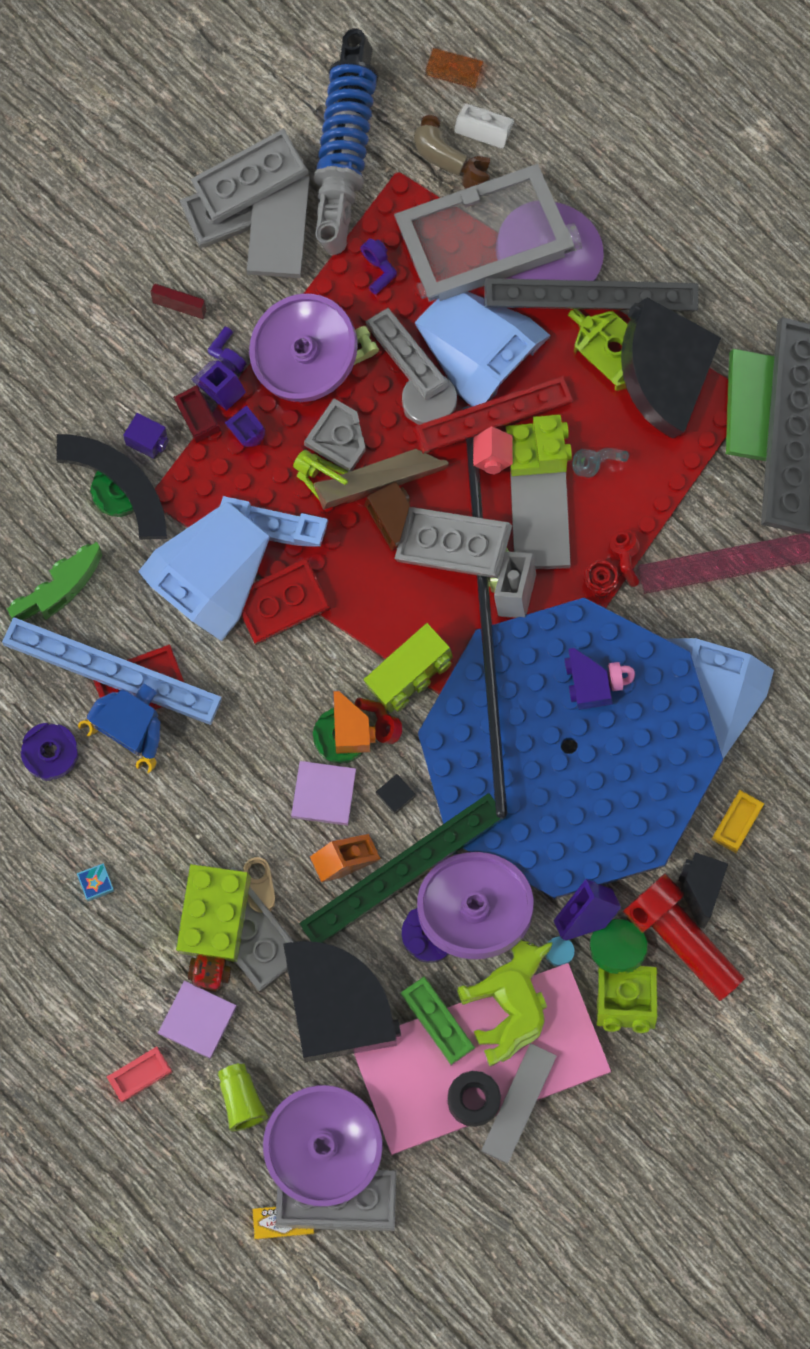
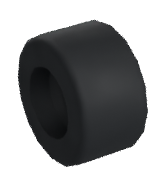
(477, 1080)

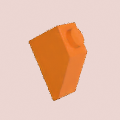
(351, 727)
(344, 857)

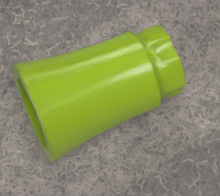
(240, 1098)

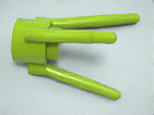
(311, 464)

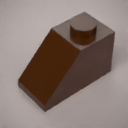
(389, 512)

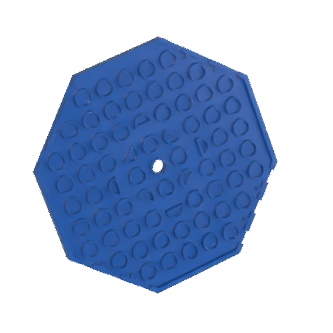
(637, 762)

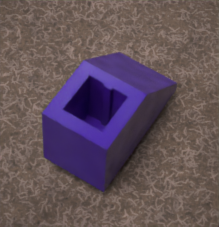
(219, 384)
(590, 681)

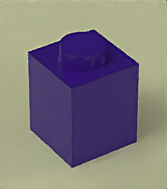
(146, 436)

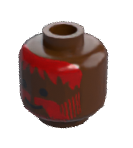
(209, 972)

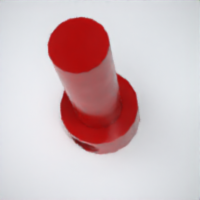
(660, 909)

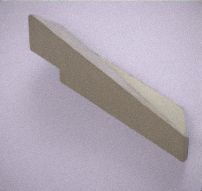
(376, 476)

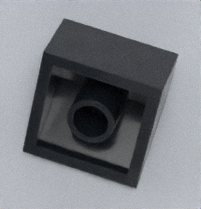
(701, 885)

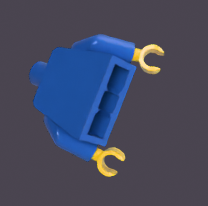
(128, 722)

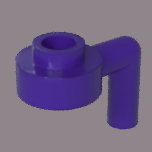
(376, 254)
(226, 356)

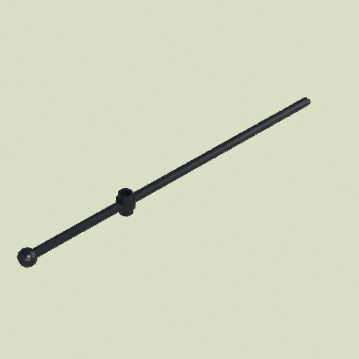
(488, 650)

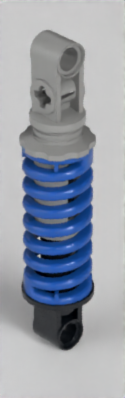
(344, 138)

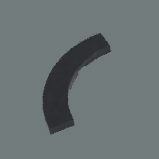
(123, 473)

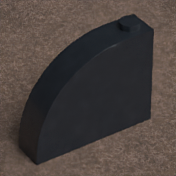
(665, 364)
(337, 1002)

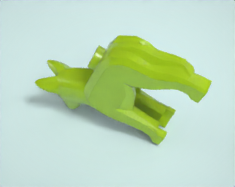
(516, 995)

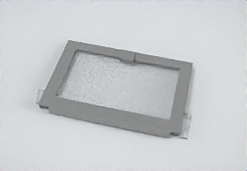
(485, 233)

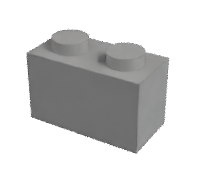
(515, 584)

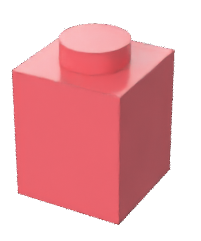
(492, 450)

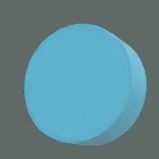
(560, 952)

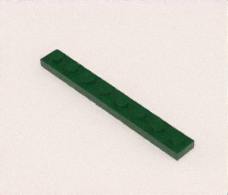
(401, 870)

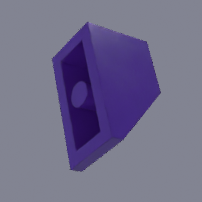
(587, 910)

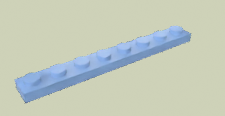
(110, 670)

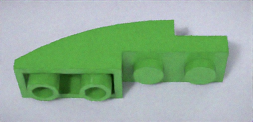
(68, 579)

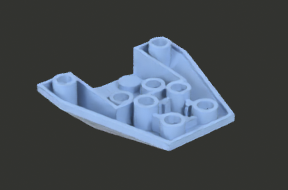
(478, 343)
(209, 568)
(731, 685)

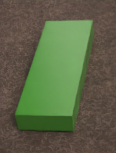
(437, 1020)

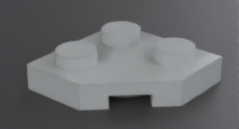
(338, 436)

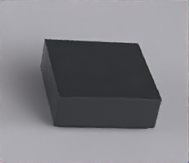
(395, 794)

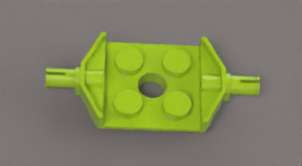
(593, 343)

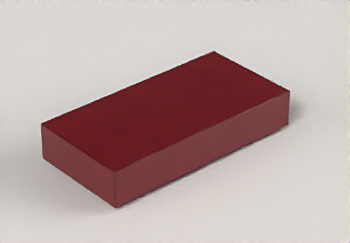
(178, 301)
(196, 413)

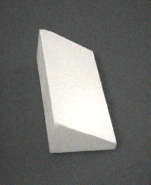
(483, 125)

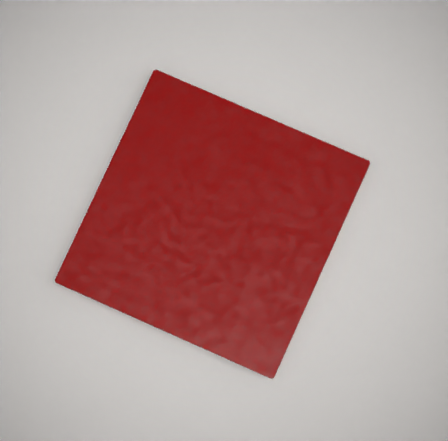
(365, 586)

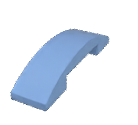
(283, 527)

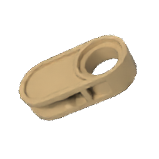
(262, 887)

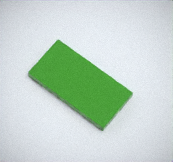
(748, 404)

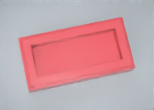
(139, 1074)

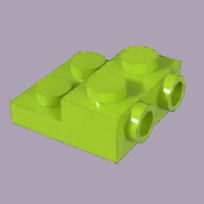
(540, 446)
(627, 999)

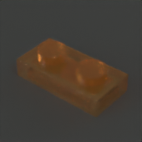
(454, 68)

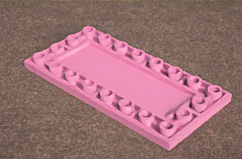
(414, 1078)

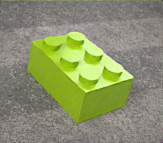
(409, 669)
(213, 912)

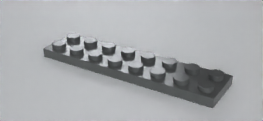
(788, 445)

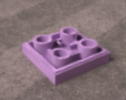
(323, 793)
(197, 1019)

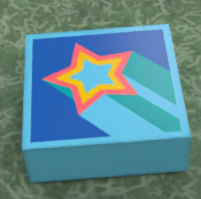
(95, 882)

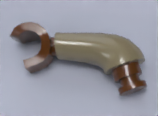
(434, 149)

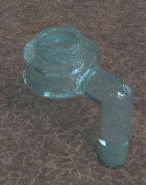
(587, 462)

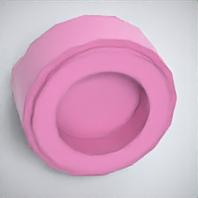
(615, 676)

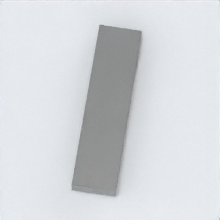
(407, 354)
(518, 1103)

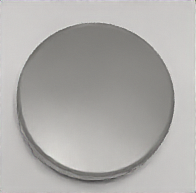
(423, 410)

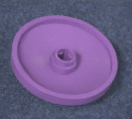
(578, 264)
(303, 347)
(475, 905)
(322, 1145)

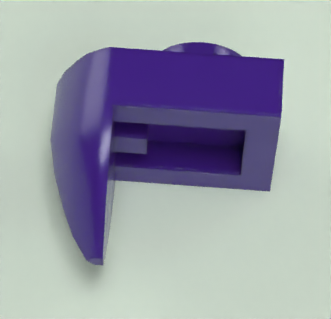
(246, 428)

